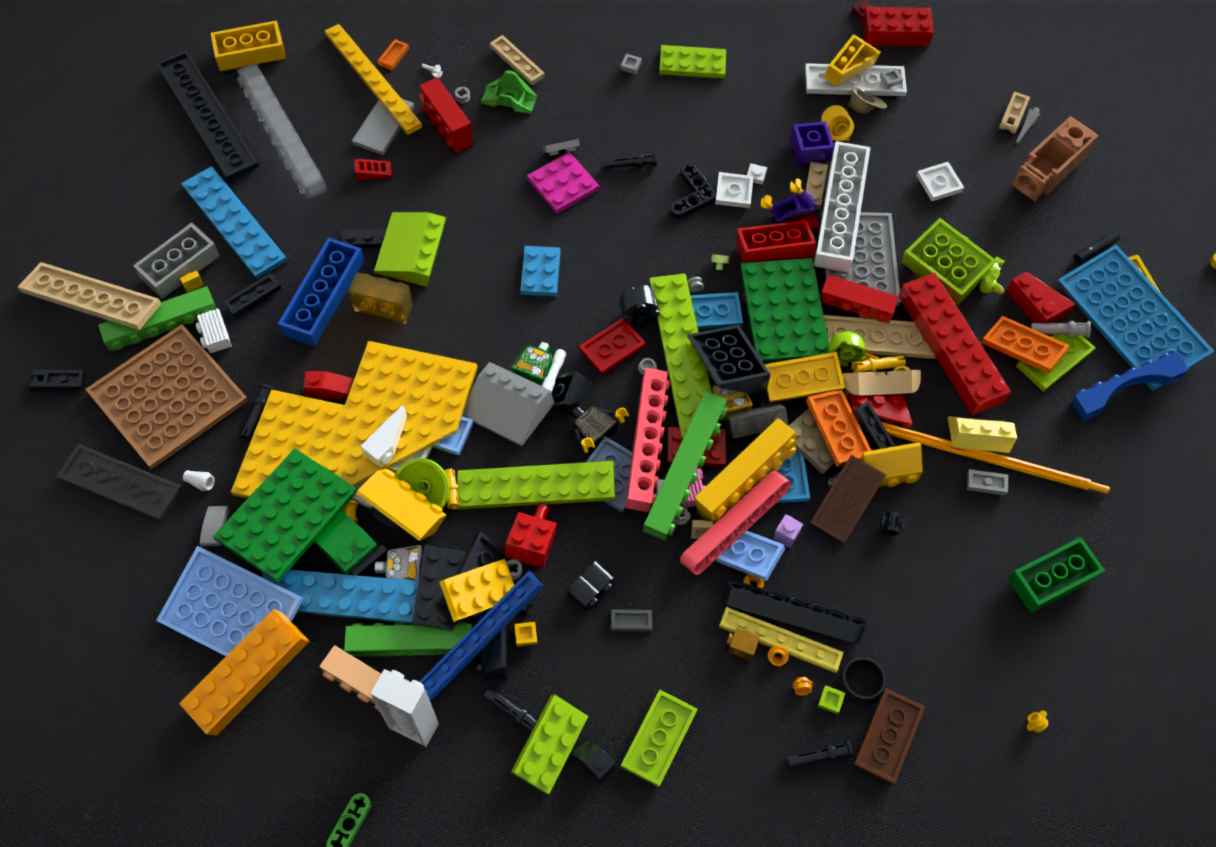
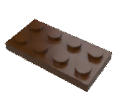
(848, 498)
(889, 736)

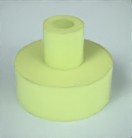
(720, 259)

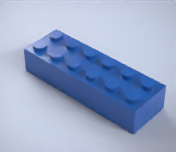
(321, 292)

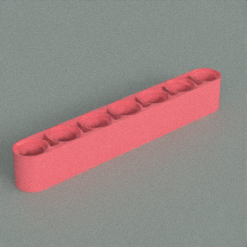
(735, 522)

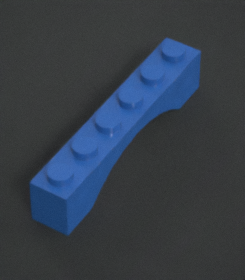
(1163, 371)

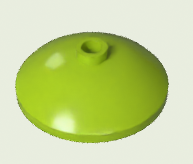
(422, 471)

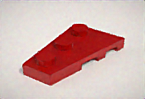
(887, 406)

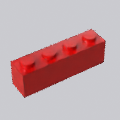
(858, 299)

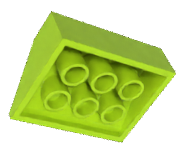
(410, 246)
(951, 256)

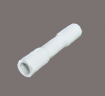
(556, 364)

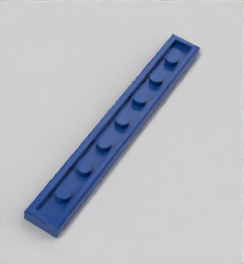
(481, 634)

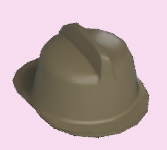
(864, 102)

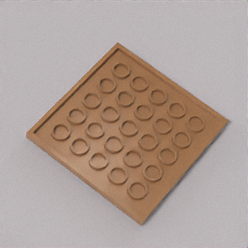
(166, 396)

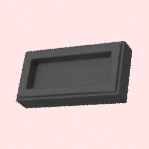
(631, 620)

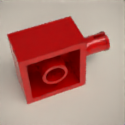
(531, 537)

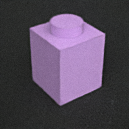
(787, 531)

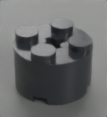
(639, 306)

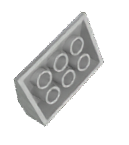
(507, 403)

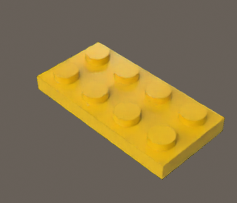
(804, 377)
(476, 589)

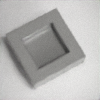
(630, 64)
(891, 78)

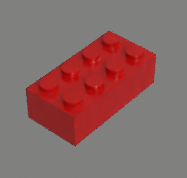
(897, 26)
(446, 115)
(776, 242)

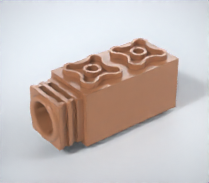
(1054, 158)

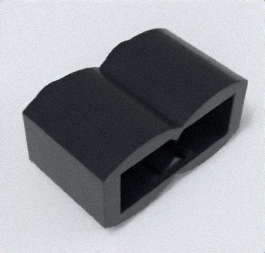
(590, 586)

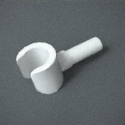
(435, 70)

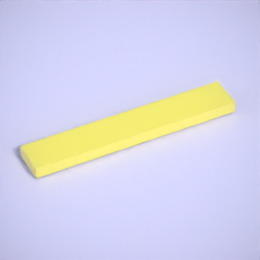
(772, 635)

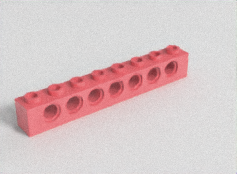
(637, 498)

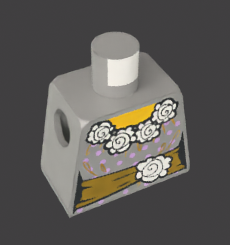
(401, 564)

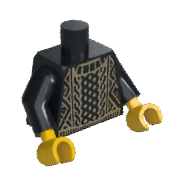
(594, 425)

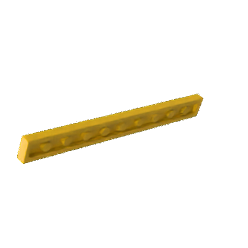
(373, 79)

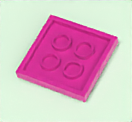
(563, 182)

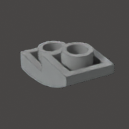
(213, 521)

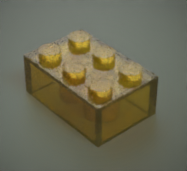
(381, 297)

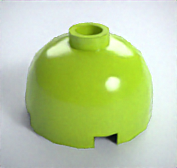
(848, 346)

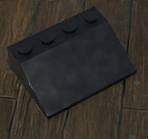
(731, 359)

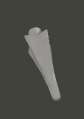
(1030, 120)

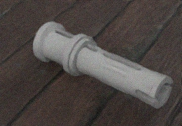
(1070, 329)

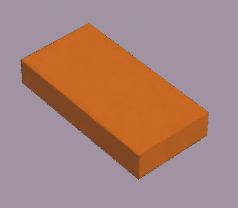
(393, 55)

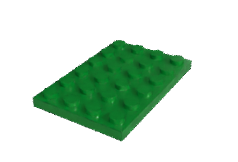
(784, 309)
(285, 515)

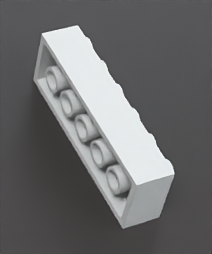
(405, 706)

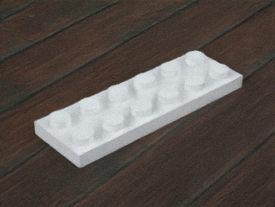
(866, 80)

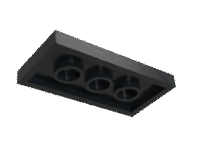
(480, 553)
(430, 603)

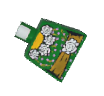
(533, 363)

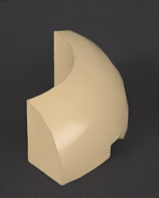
(879, 384)

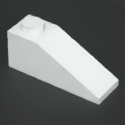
(384, 441)

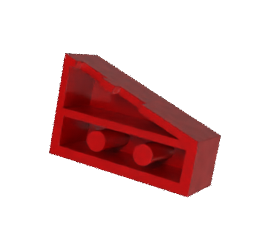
(1038, 300)

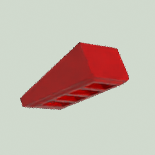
(363, 173)

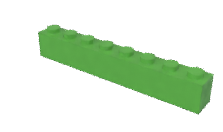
(684, 466)

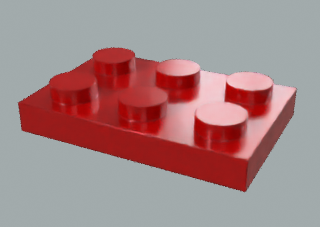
(612, 346)
(715, 457)

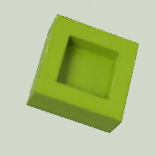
(831, 699)

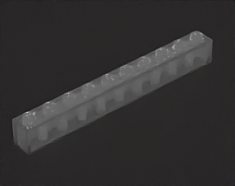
(281, 131)

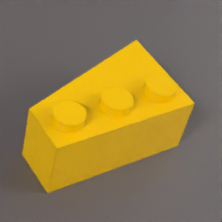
(851, 60)

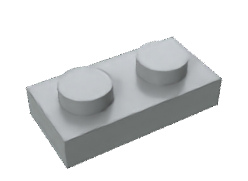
(568, 146)
(987, 482)

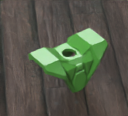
(512, 84)

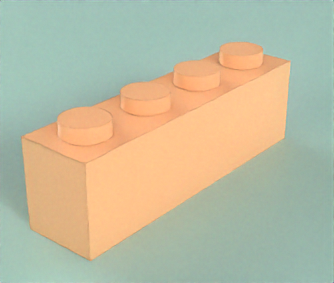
(350, 673)

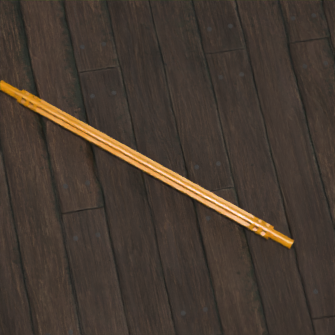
(996, 459)

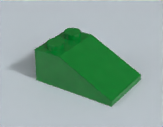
(345, 543)

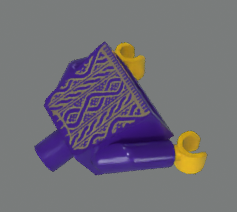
(793, 207)

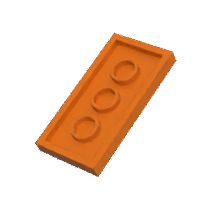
(1026, 344)
(838, 426)

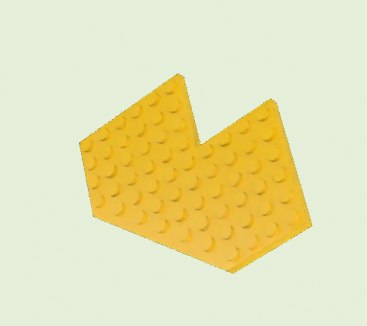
(388, 377)

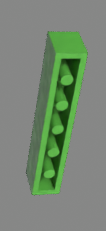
(166, 318)
(401, 639)

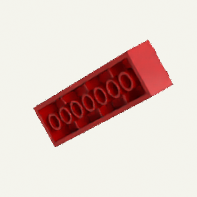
(954, 344)

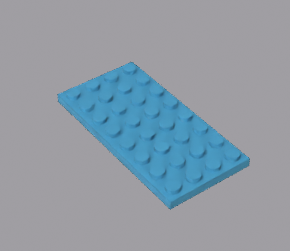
(1132, 312)

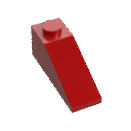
(327, 385)

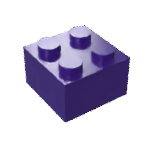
(812, 142)

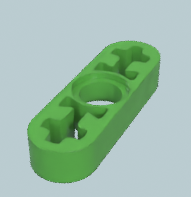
(335, 837)

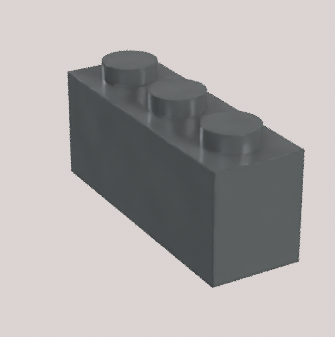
(754, 420)

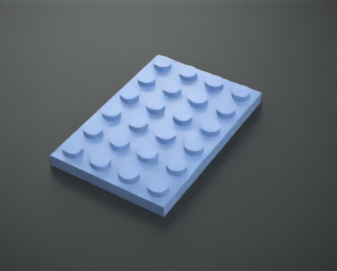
(222, 602)

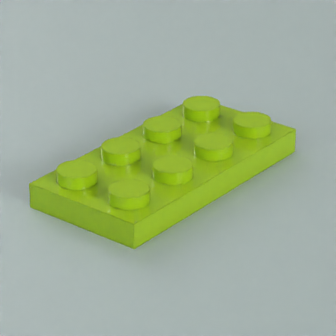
(692, 61)
(1078, 350)
(659, 738)
(549, 744)

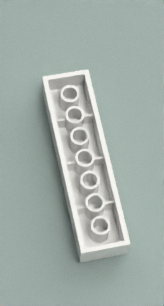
(842, 207)

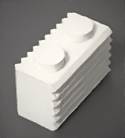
(213, 330)

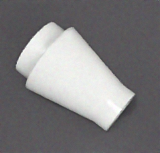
(200, 480)

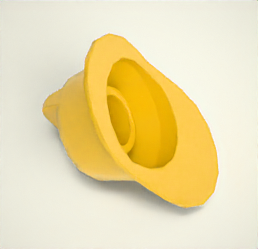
(838, 122)

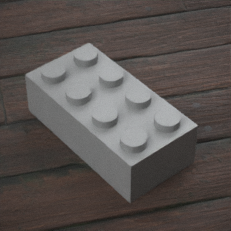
(175, 258)

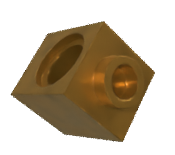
(742, 644)

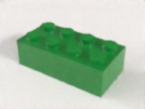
(1056, 575)

